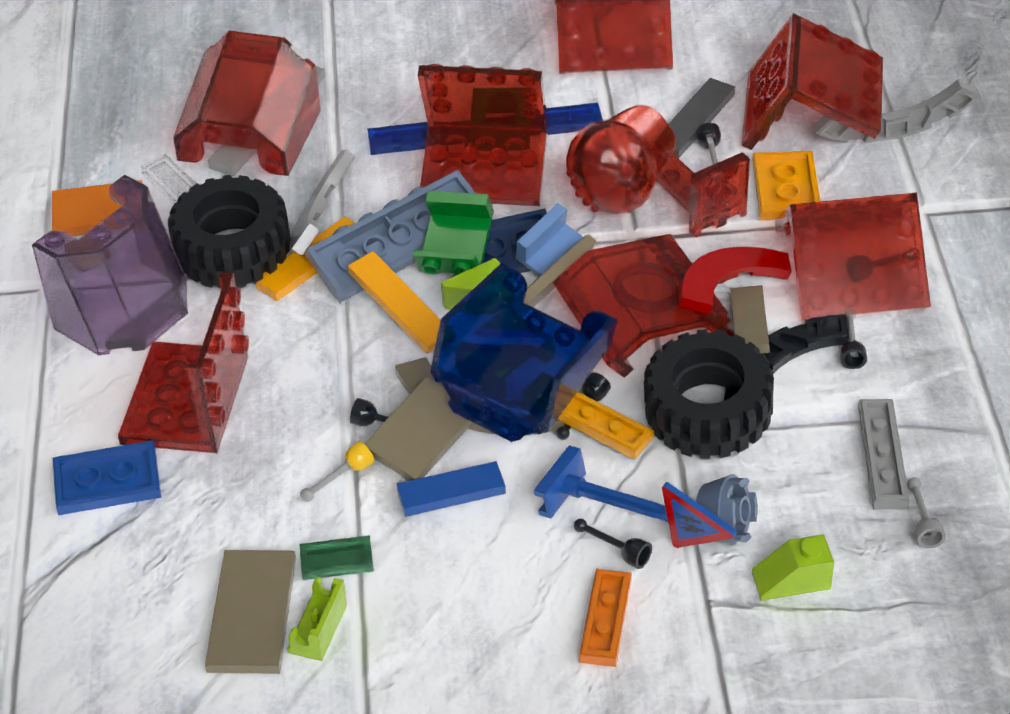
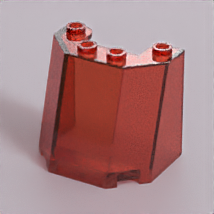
(253, 97)

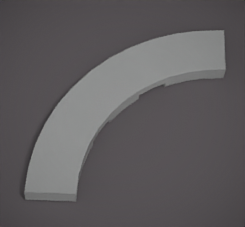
(908, 120)
(306, 225)

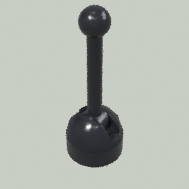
(594, 387)
(365, 413)
(634, 551)

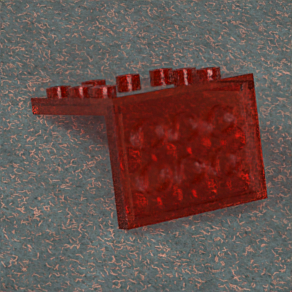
(613, 35)
(817, 71)
(487, 128)
(857, 255)
(190, 388)

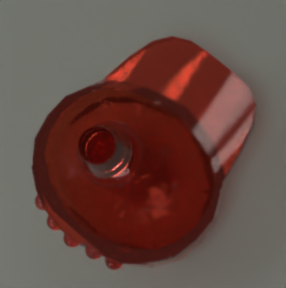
(618, 159)

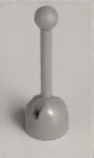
(933, 527)

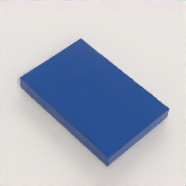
(106, 477)

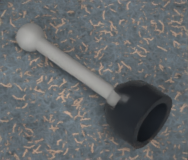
(711, 141)
(853, 348)

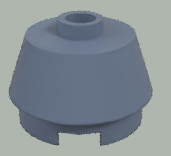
(732, 503)

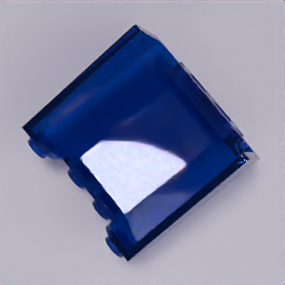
(512, 362)

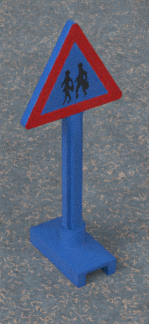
(687, 519)

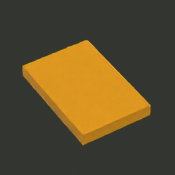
(783, 181)

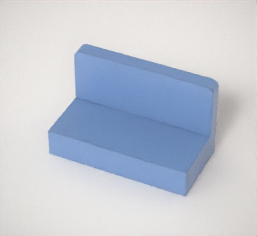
(546, 241)

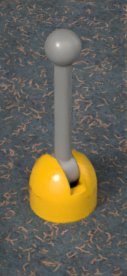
(356, 458)

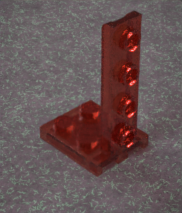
(710, 193)

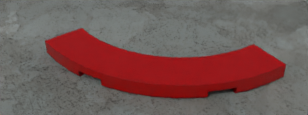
(725, 264)

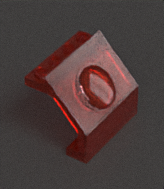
(640, 289)

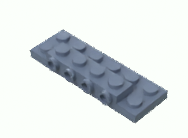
(389, 233)

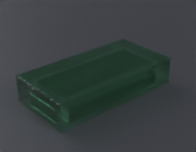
(336, 557)

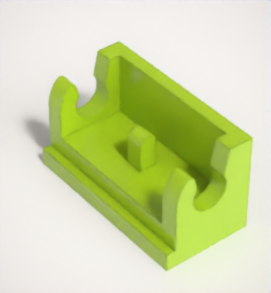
(318, 620)

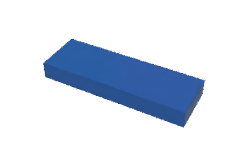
(451, 488)

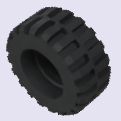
(225, 206)
(716, 426)

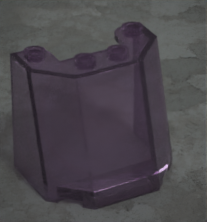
(117, 280)

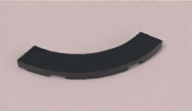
(813, 335)

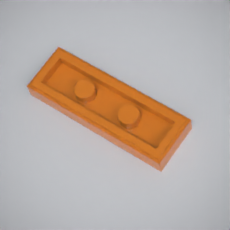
(605, 618)

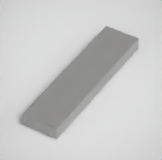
(883, 454)

